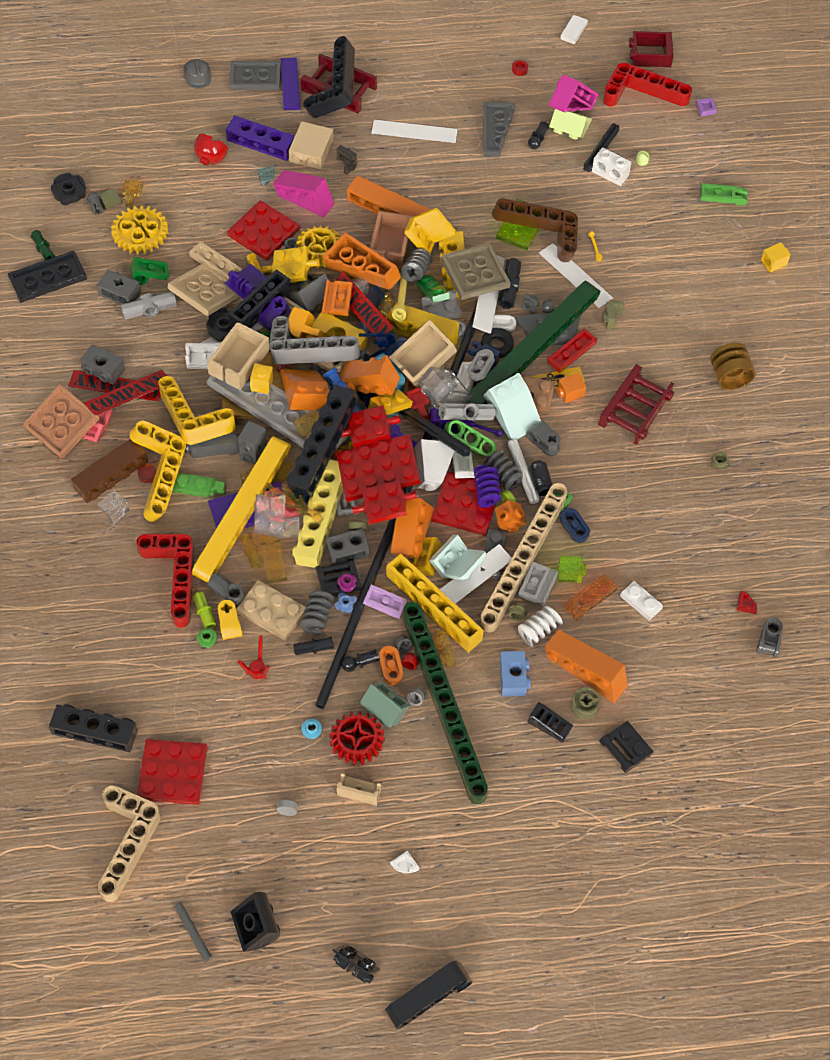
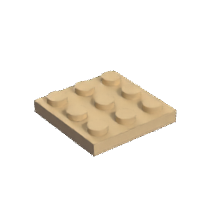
(203, 289)

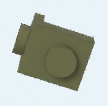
(611, 309)

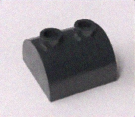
(255, 922)

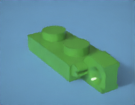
(198, 485)

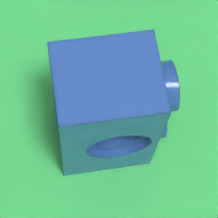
(514, 662)

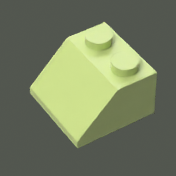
(571, 123)

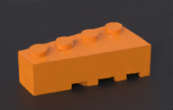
(361, 262)
(588, 665)

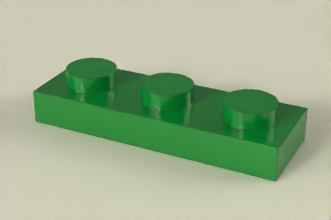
(432, 289)

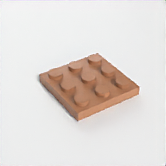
(60, 421)

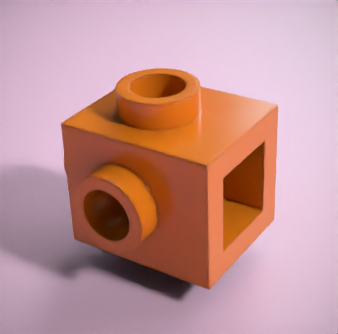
(510, 516)

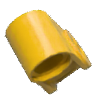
(229, 621)

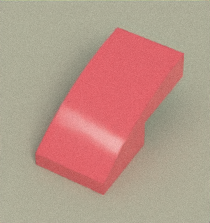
(99, 427)

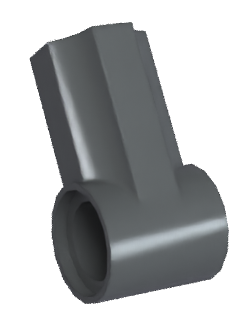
(226, 588)

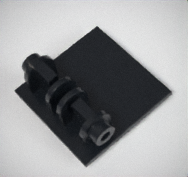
(347, 955)

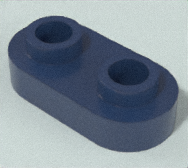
(575, 526)

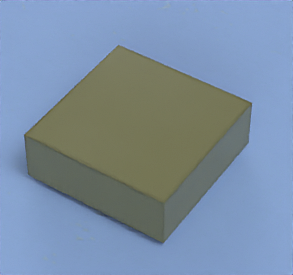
(110, 198)

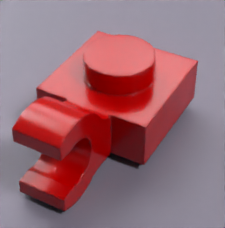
(419, 401)

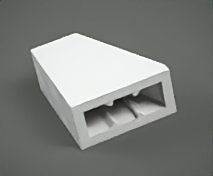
(432, 463)

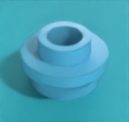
(311, 734)

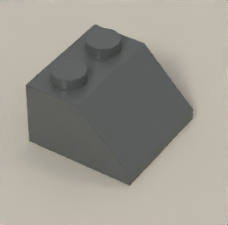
(310, 292)

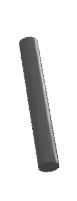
(193, 932)

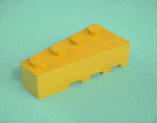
(417, 318)

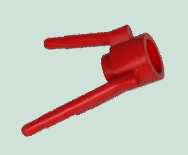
(256, 668)

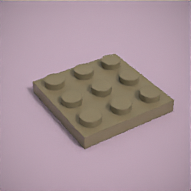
(475, 271)

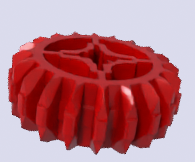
(375, 739)

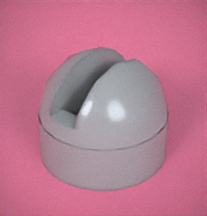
(412, 697)

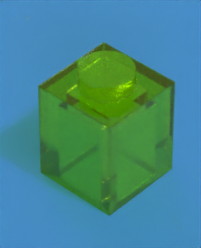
(571, 569)

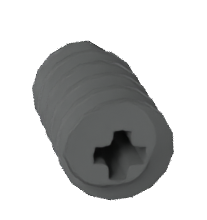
(416, 265)
(507, 474)
(315, 612)

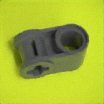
(544, 438)
(770, 641)

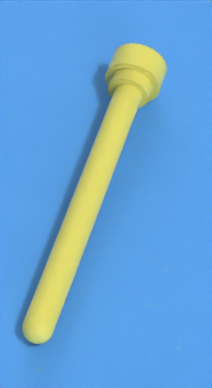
(399, 311)

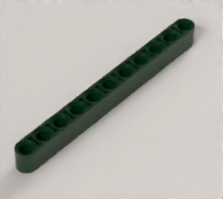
(538, 340)
(445, 709)

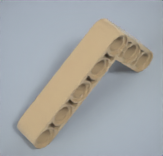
(130, 840)

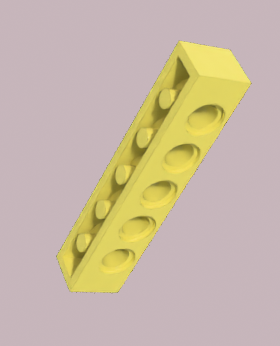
(312, 555)

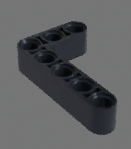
(342, 82)

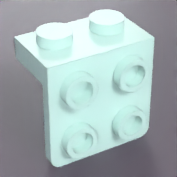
(455, 560)

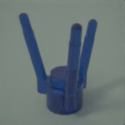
(383, 341)

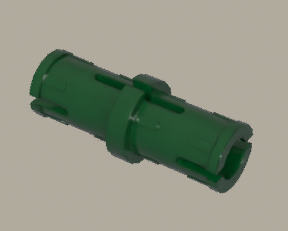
(42, 245)

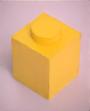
(775, 257)
(261, 378)

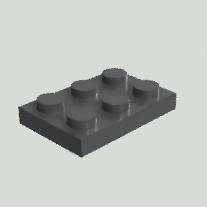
(255, 75)

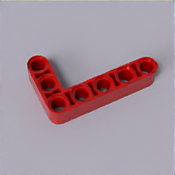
(646, 82)
(180, 571)

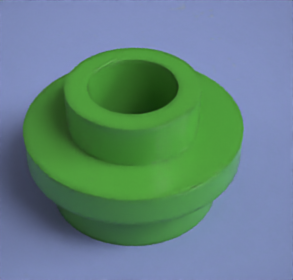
(207, 642)

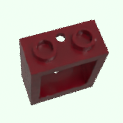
(655, 39)

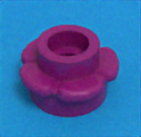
(347, 587)

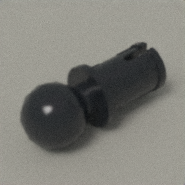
(538, 135)
(350, 663)

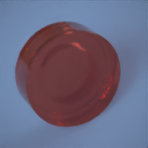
(146, 473)

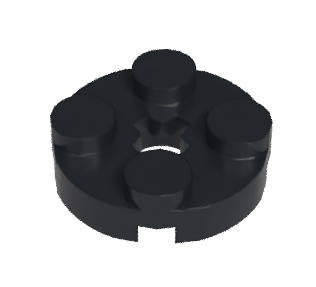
(77, 190)
(214, 325)

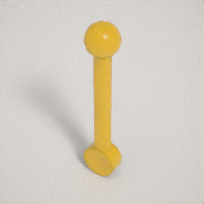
(591, 234)

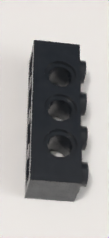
(251, 307)
(81, 731)

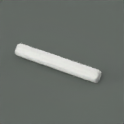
(520, 463)

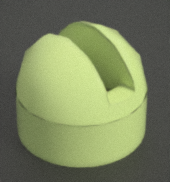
(642, 158)

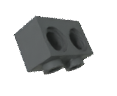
(347, 549)

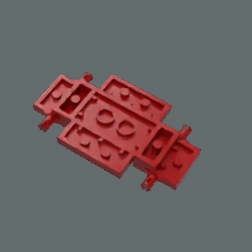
(377, 466)

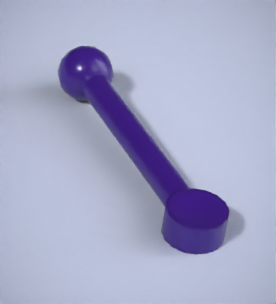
(499, 433)

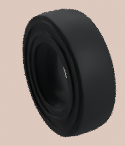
(501, 334)

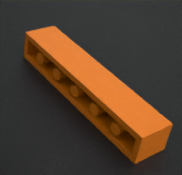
(377, 198)

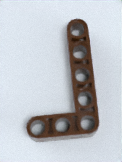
(543, 218)

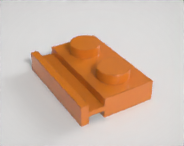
(337, 298)

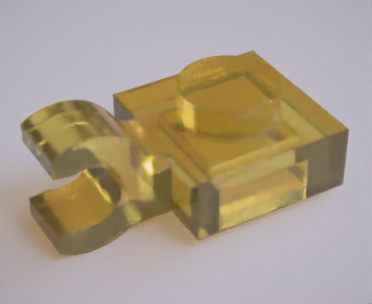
(131, 190)

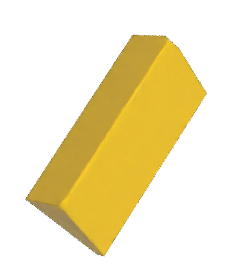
(430, 547)

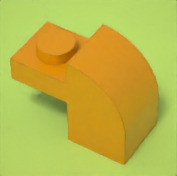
(301, 324)

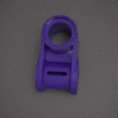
(273, 311)

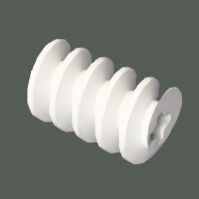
(537, 624)

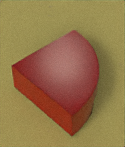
(746, 603)

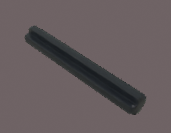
(604, 142)

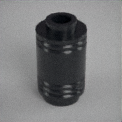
(540, 477)

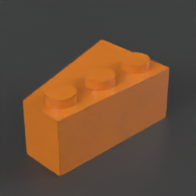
(371, 376)

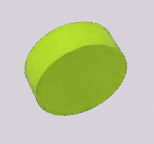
(507, 495)

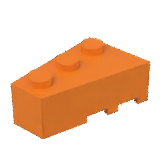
(411, 529)

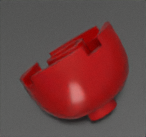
(209, 150)

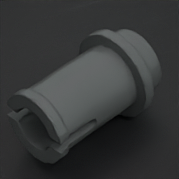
(94, 200)

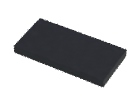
(47, 276)

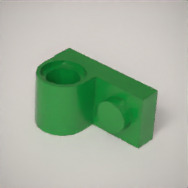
(143, 269)

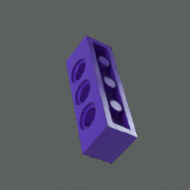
(259, 137)

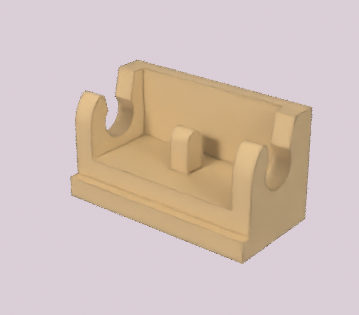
(359, 789)

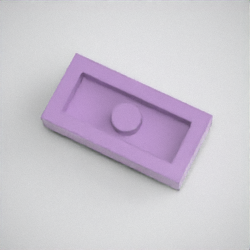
(385, 601)

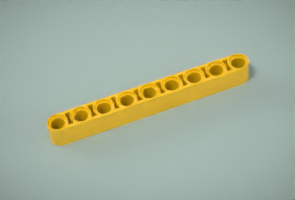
(241, 509)

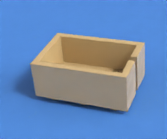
(422, 350)
(237, 355)

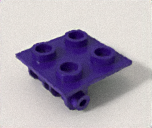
(245, 281)

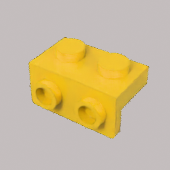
(392, 403)

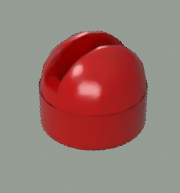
(410, 661)

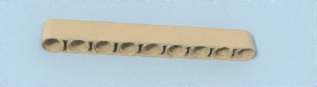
(520, 564)

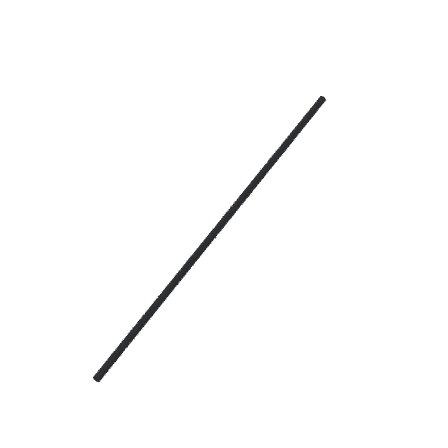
(380, 554)

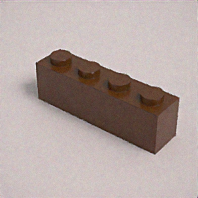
(109, 470)

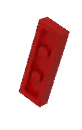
(571, 350)

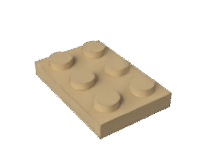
(271, 610)

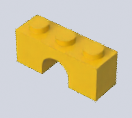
(333, 326)

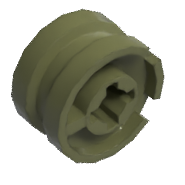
(578, 706)

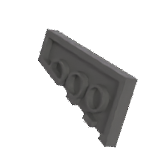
(496, 124)

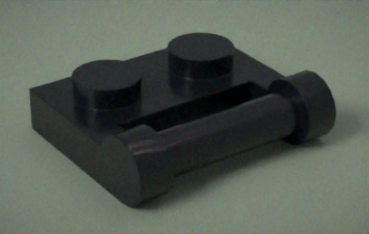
(329, 583)
(630, 742)

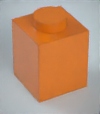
(571, 388)

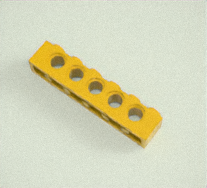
(434, 603)

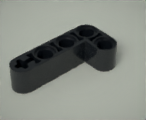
(428, 993)

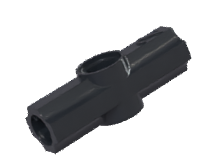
(507, 295)

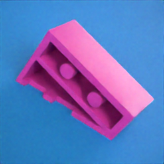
(572, 96)
(305, 191)

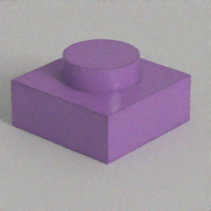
(706, 107)

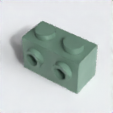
(385, 704)

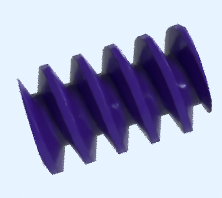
(487, 485)

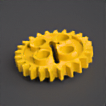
(139, 229)

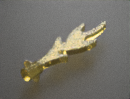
(291, 501)

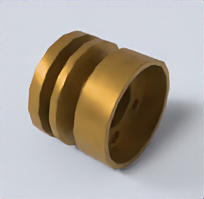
(732, 366)

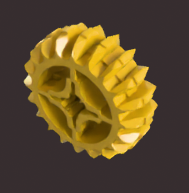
(319, 242)

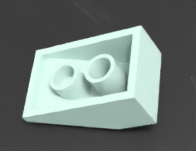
(513, 406)

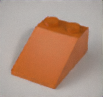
(304, 389)

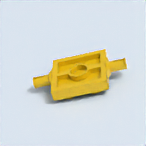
(292, 263)

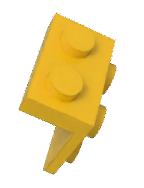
(428, 228)

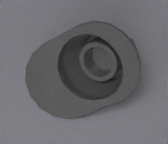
(197, 73)

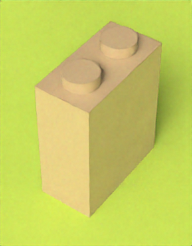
(311, 145)

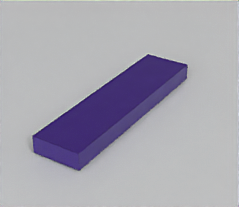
(290, 84)

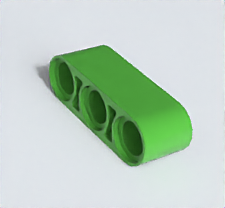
(478, 438)

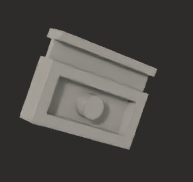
(538, 584)

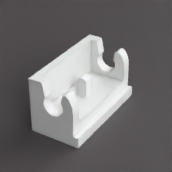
(198, 354)

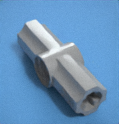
(148, 305)
(457, 411)

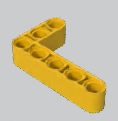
(191, 428)
(164, 469)

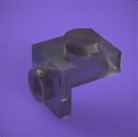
(347, 158)

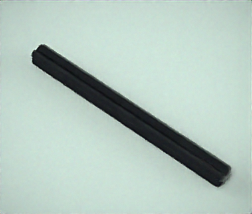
(436, 432)

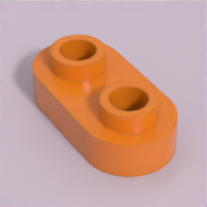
(391, 666)

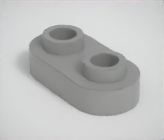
(481, 365)

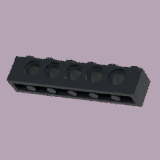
(308, 483)

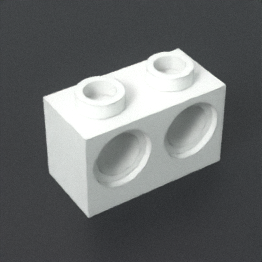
(611, 166)

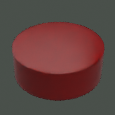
(520, 68)

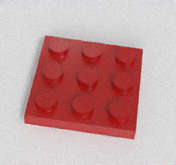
(263, 230)
(459, 506)
(172, 771)

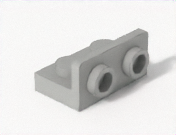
(447, 308)

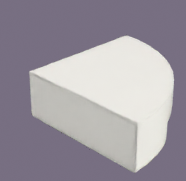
(405, 863)

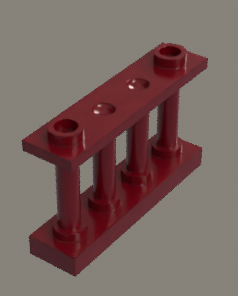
(313, 85)
(627, 390)

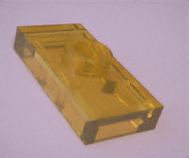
(306, 422)

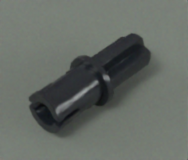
(313, 646)

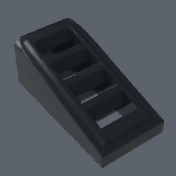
(547, 712)

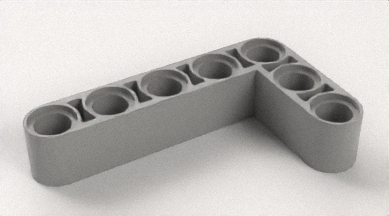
(309, 350)

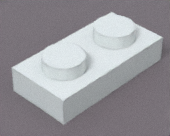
(641, 600)

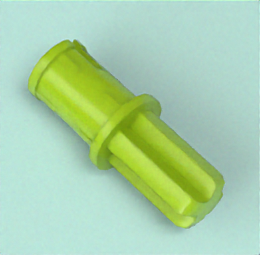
(204, 610)

